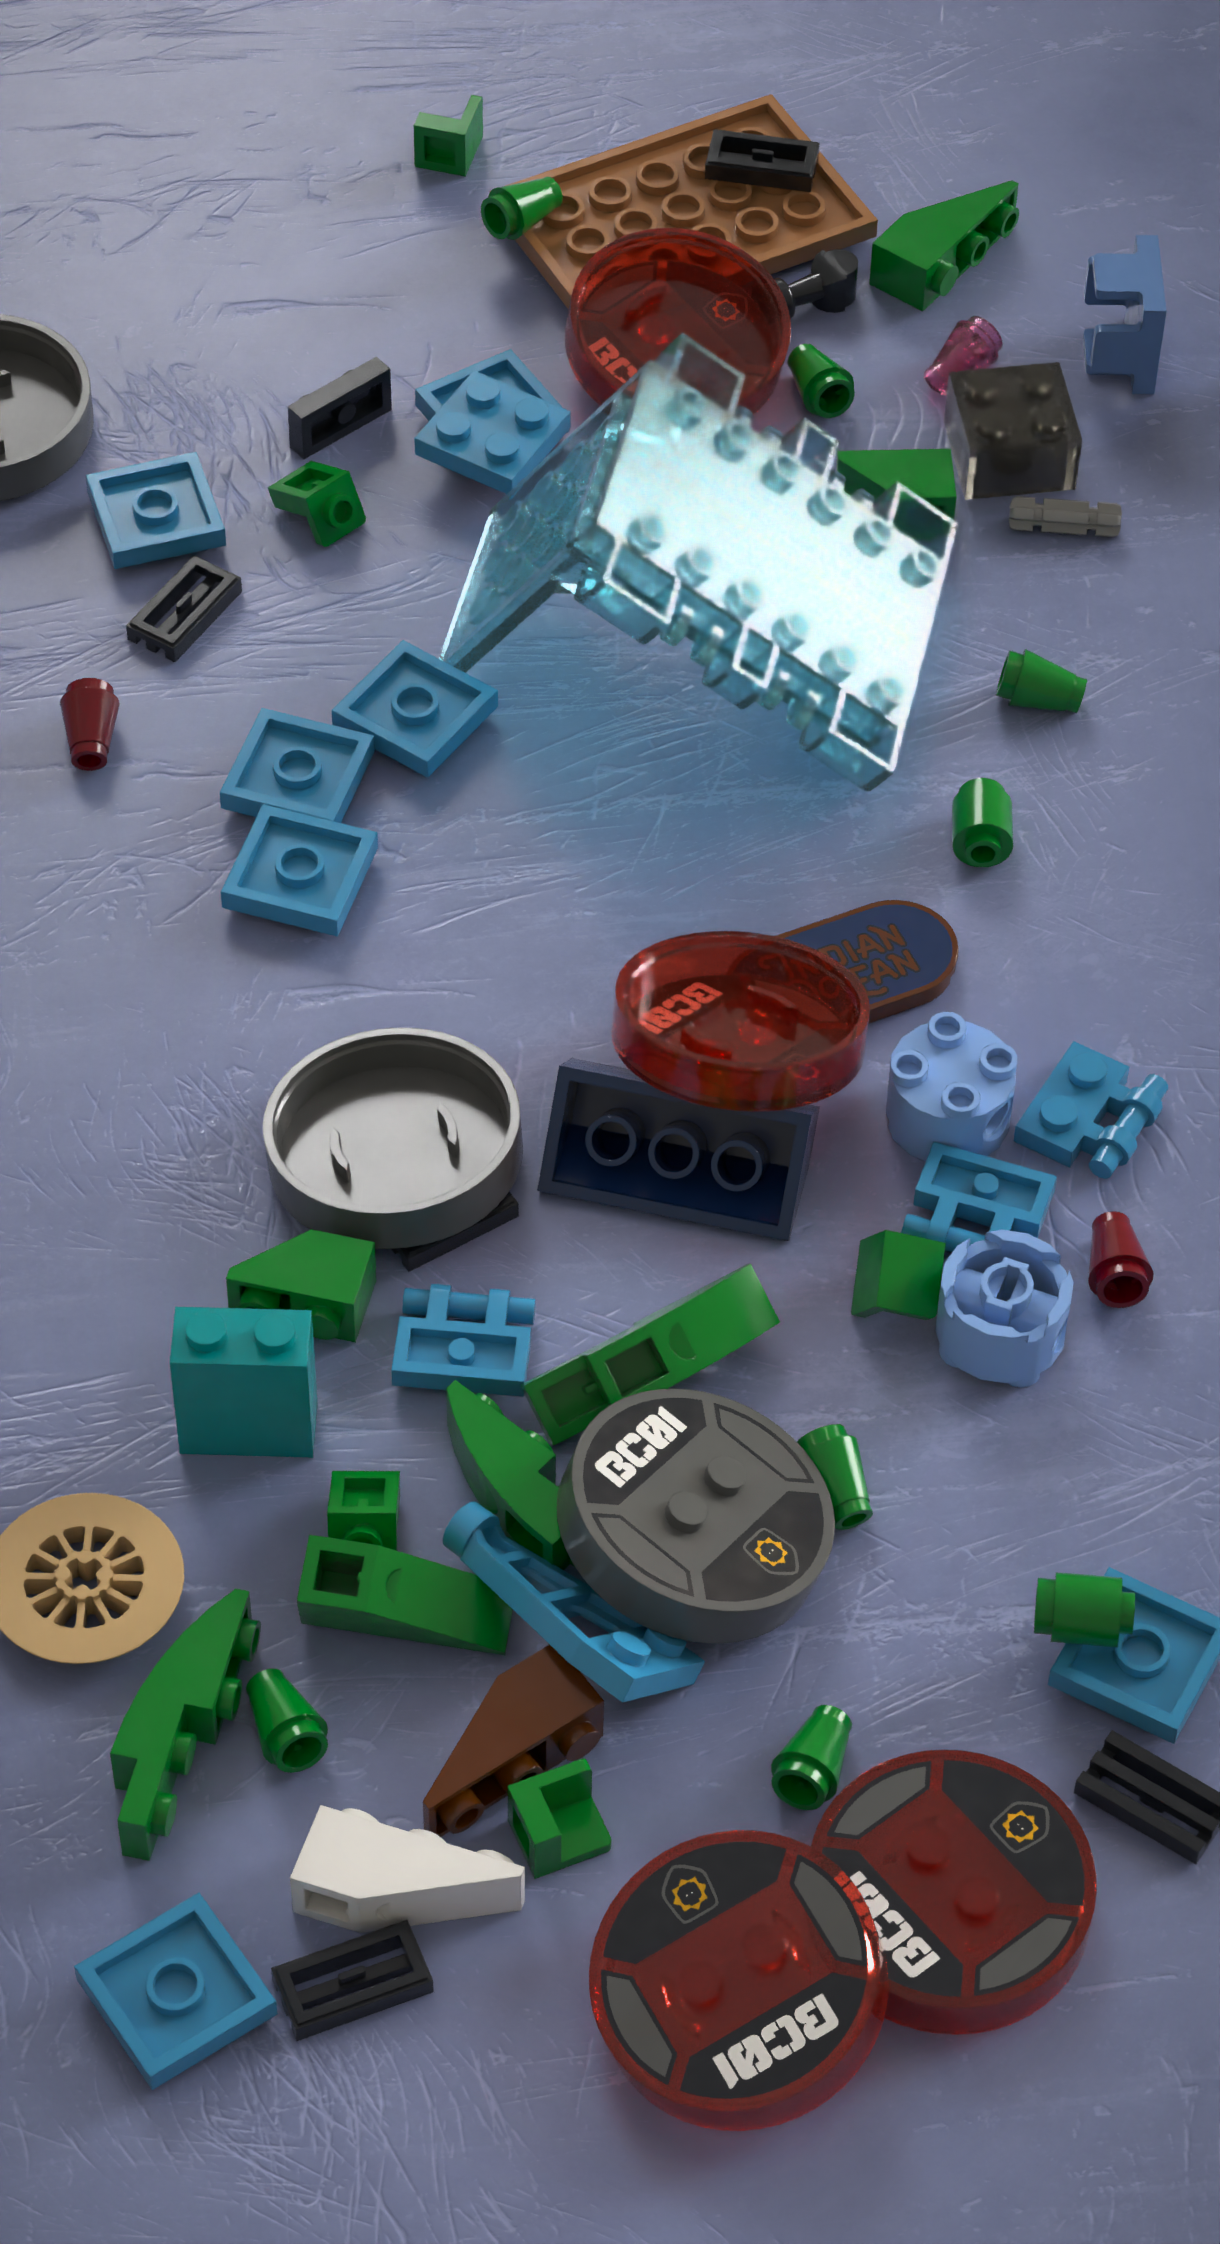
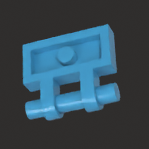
(1075, 1100)
(978, 1191)
(478, 1355)

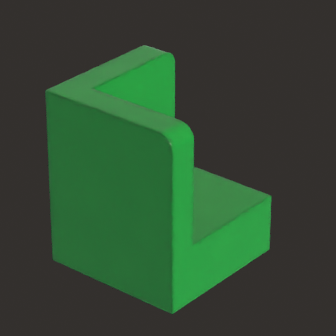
(448, 142)
(898, 1275)
(557, 1818)

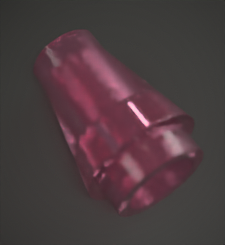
(968, 347)

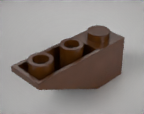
(521, 1729)

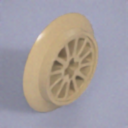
(90, 1519)

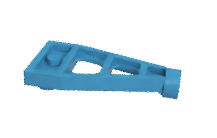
(625, 1662)

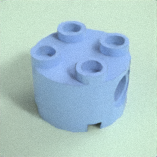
(950, 1087)
(1003, 1308)

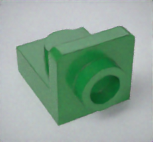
(324, 497)
(364, 1507)

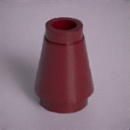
(89, 721)
(1117, 1262)

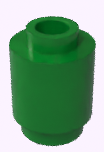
(982, 823)
(1083, 1609)

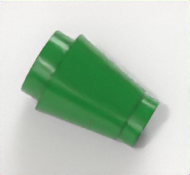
(519, 207)
(821, 381)
(1039, 683)
(841, 1467)
(286, 1724)
(812, 1760)

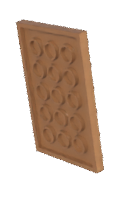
(665, 186)

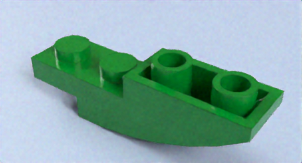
(652, 1353)
(507, 1472)
(174, 1708)

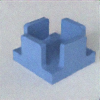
(1138, 285)

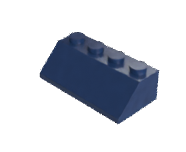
(672, 1158)

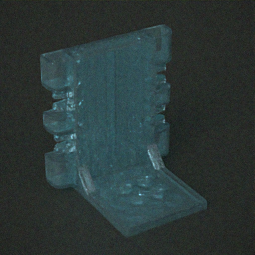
(729, 537)

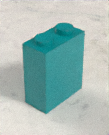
(244, 1381)

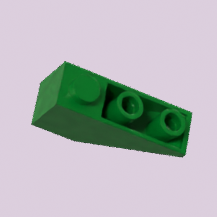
(938, 243)
(399, 1597)

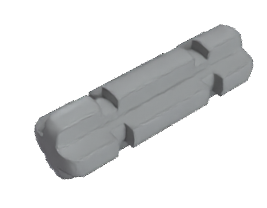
(1065, 516)

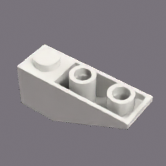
(381, 1875)

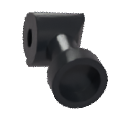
(828, 286)

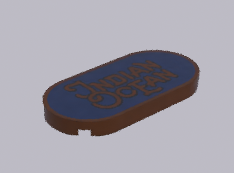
(893, 949)

